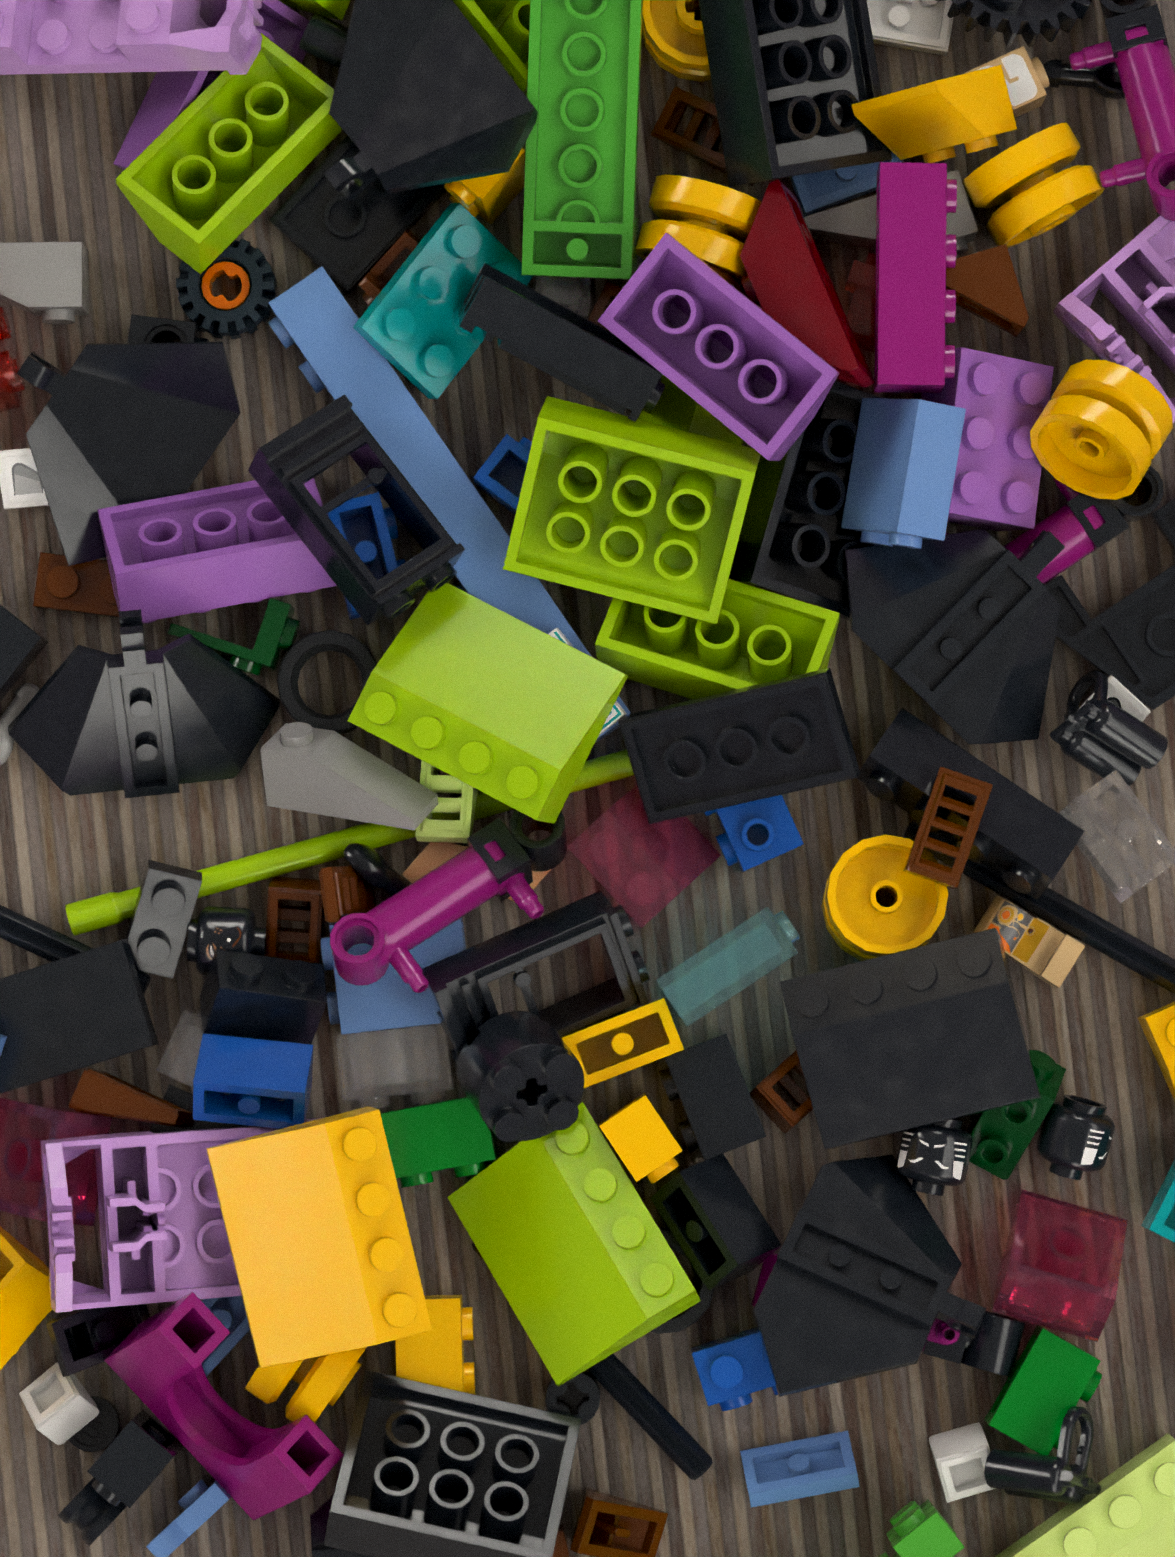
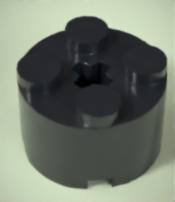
(521, 1077)

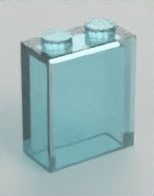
(729, 965)

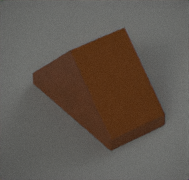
(989, 288)
(616, 1527)

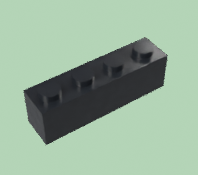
(1016, 832)

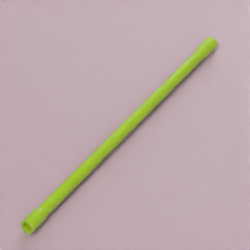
(117, 906)

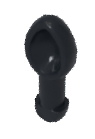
(1102, 79)
(374, 868)

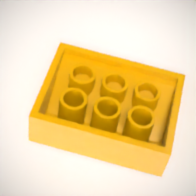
(319, 1238)

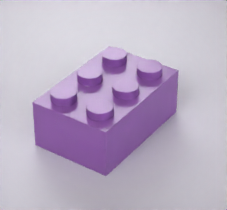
(995, 464)

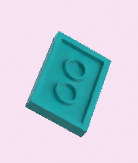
(417, 310)

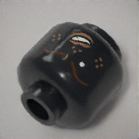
(223, 930)

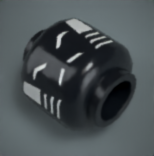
(1075, 1136)
(935, 1156)

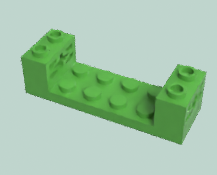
(584, 139)

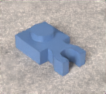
(198, 1507)

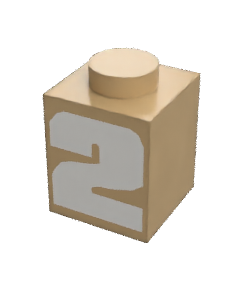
(1023, 78)

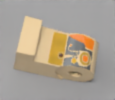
(1032, 941)

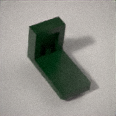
(276, 633)
(1006, 1131)

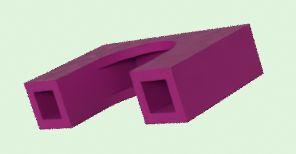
(251, 1462)

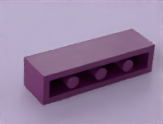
(912, 277)

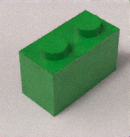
(437, 1139)
(1042, 1389)

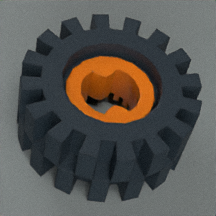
(216, 313)

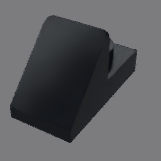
(90, 1335)

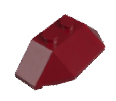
(795, 287)

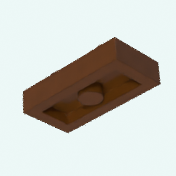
(74, 588)

